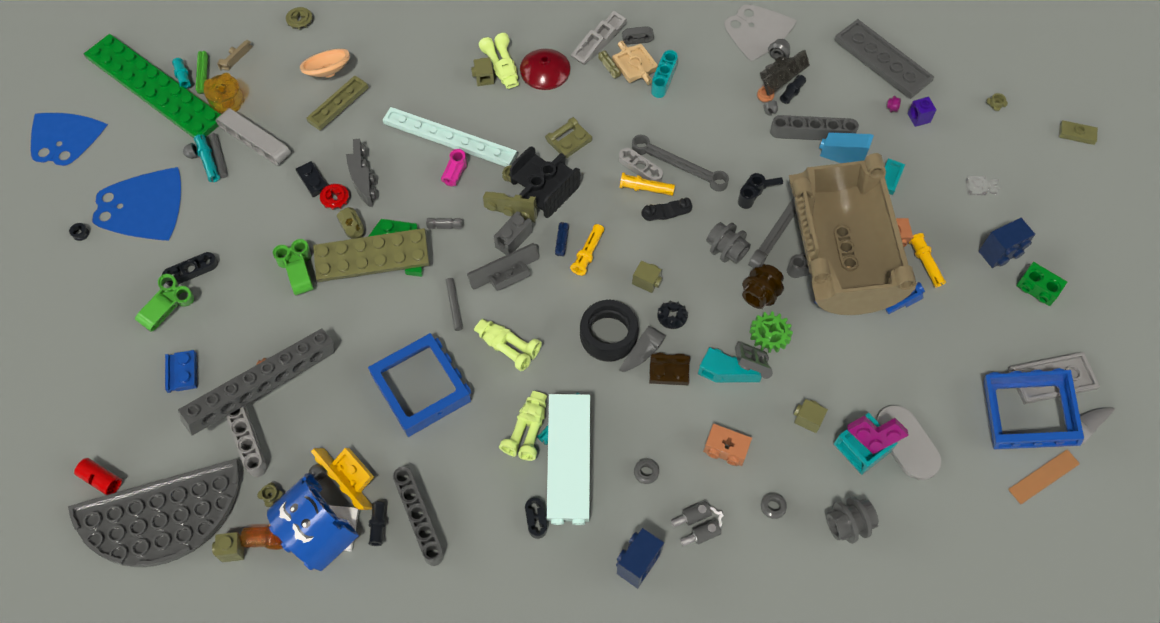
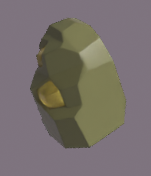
(350, 223)

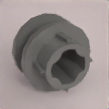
(730, 244)
(852, 519)

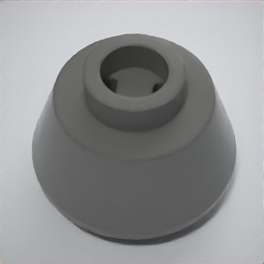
(779, 48)

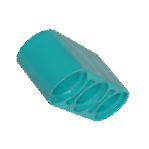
(664, 74)

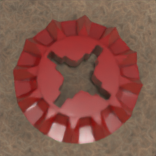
(339, 191)

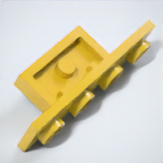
(348, 473)

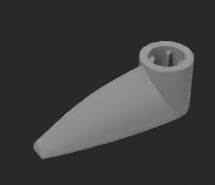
(1093, 420)

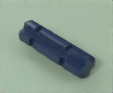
(561, 239)

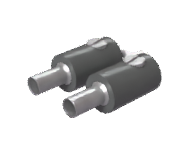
(701, 533)

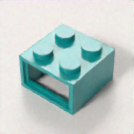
(857, 453)

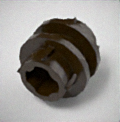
(763, 286)

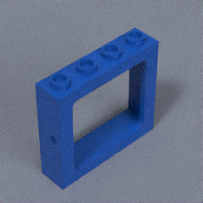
(1036, 378)
(438, 409)

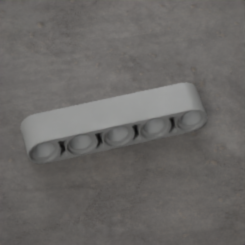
(253, 136)
(245, 439)

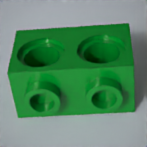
(1038, 282)

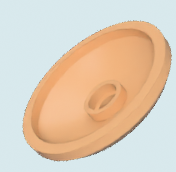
(325, 63)

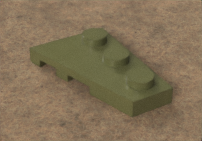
(510, 205)

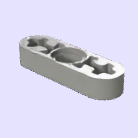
(637, 158)

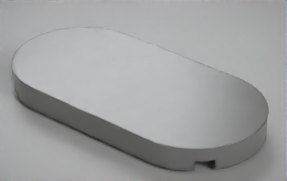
(915, 452)

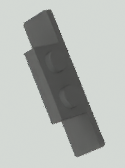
(505, 269)

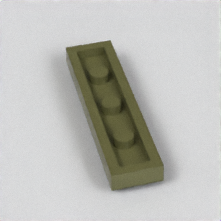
(337, 103)

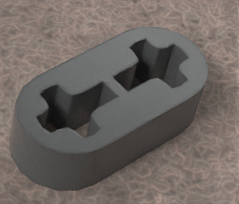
(638, 35)

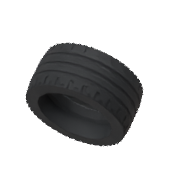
(608, 309)

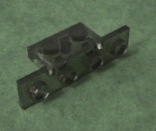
(783, 71)

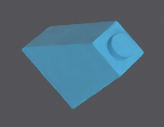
(846, 147)

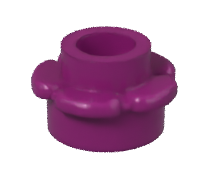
(894, 104)

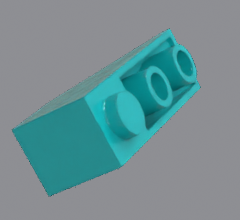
(725, 369)

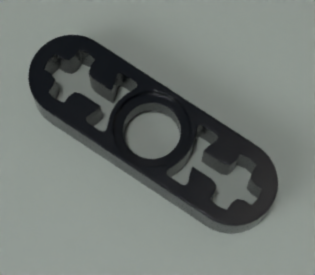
(202, 258)

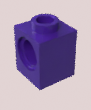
(921, 111)

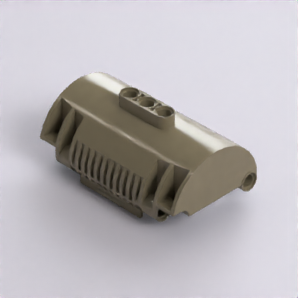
(852, 212)

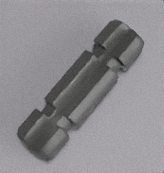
(444, 223)

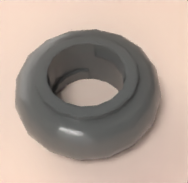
(646, 479)
(778, 499)

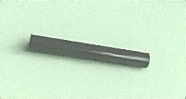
(218, 156)
(453, 304)

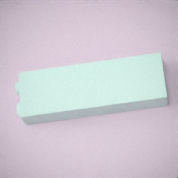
(568, 459)

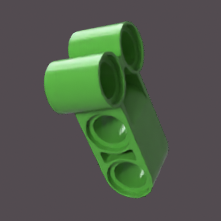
(295, 264)
(163, 303)

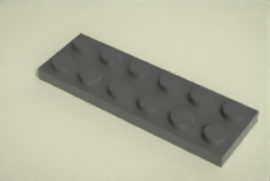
(884, 58)

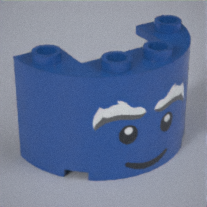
(309, 525)

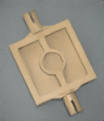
(635, 62)

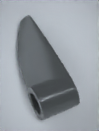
(645, 346)

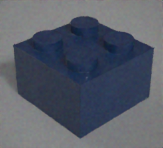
(1007, 243)
(639, 558)

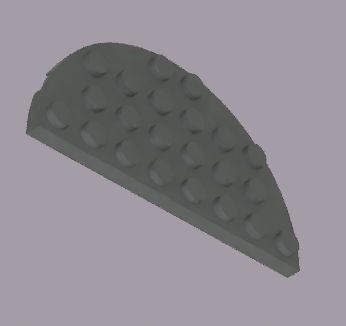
(159, 518)

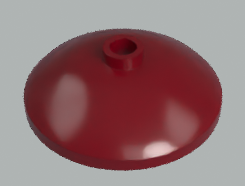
(545, 69)

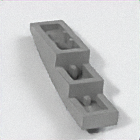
(599, 38)

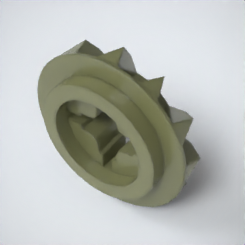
(293, 15)

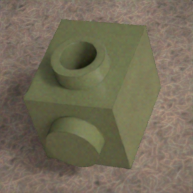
(483, 71)
(647, 276)
(810, 415)
(228, 547)

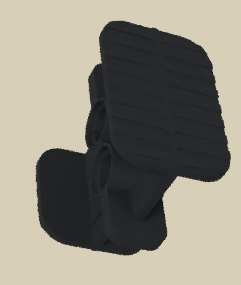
(551, 188)

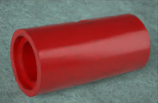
(98, 476)

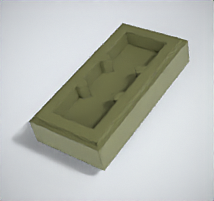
(1078, 132)

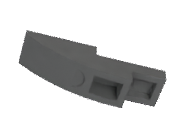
(360, 173)

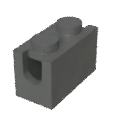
(513, 233)

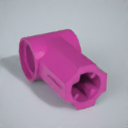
(454, 168)

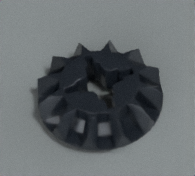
(672, 322)

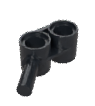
(753, 191)

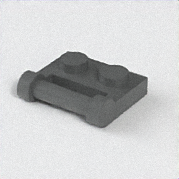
(753, 358)

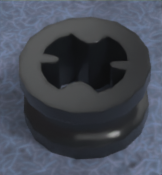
(81, 236)

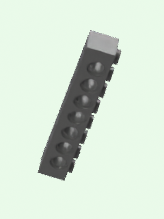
(255, 382)

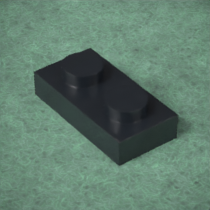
(311, 178)

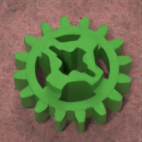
(764, 326)

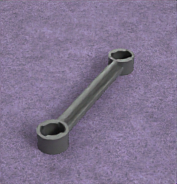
(680, 163)
(761, 254)

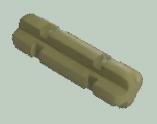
(609, 64)

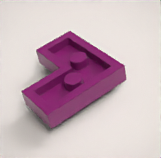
(875, 437)

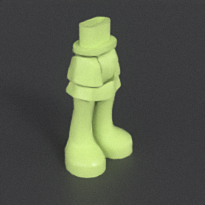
(505, 67)
(498, 336)
(530, 415)

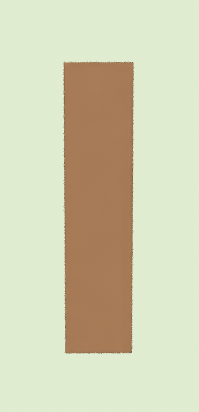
(1043, 476)

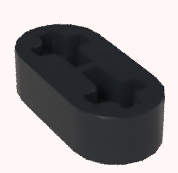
(531, 518)

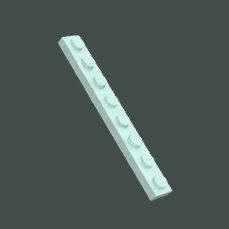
(450, 137)

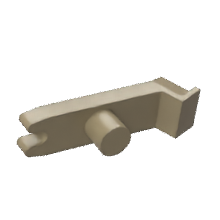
(235, 56)

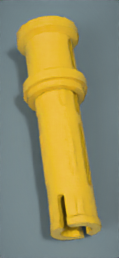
(638, 182)
(923, 252)
(585, 256)

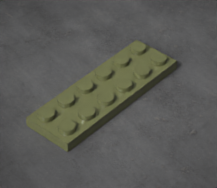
(371, 255)

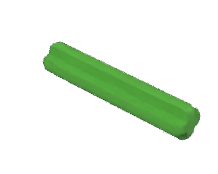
(201, 73)

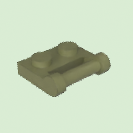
(571, 142)

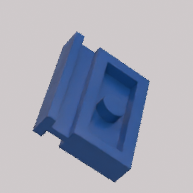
(181, 371)

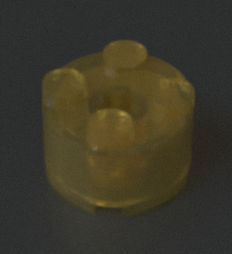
(223, 93)

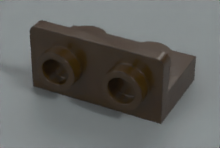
(669, 369)

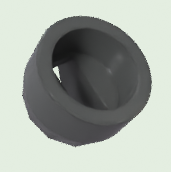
(771, 107)
(190, 150)
(318, 472)

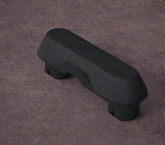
(667, 210)

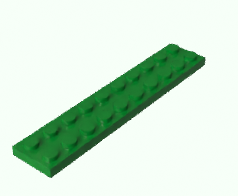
(153, 86)

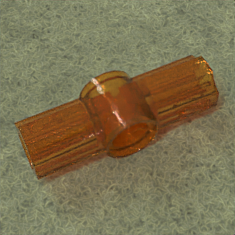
(260, 538)

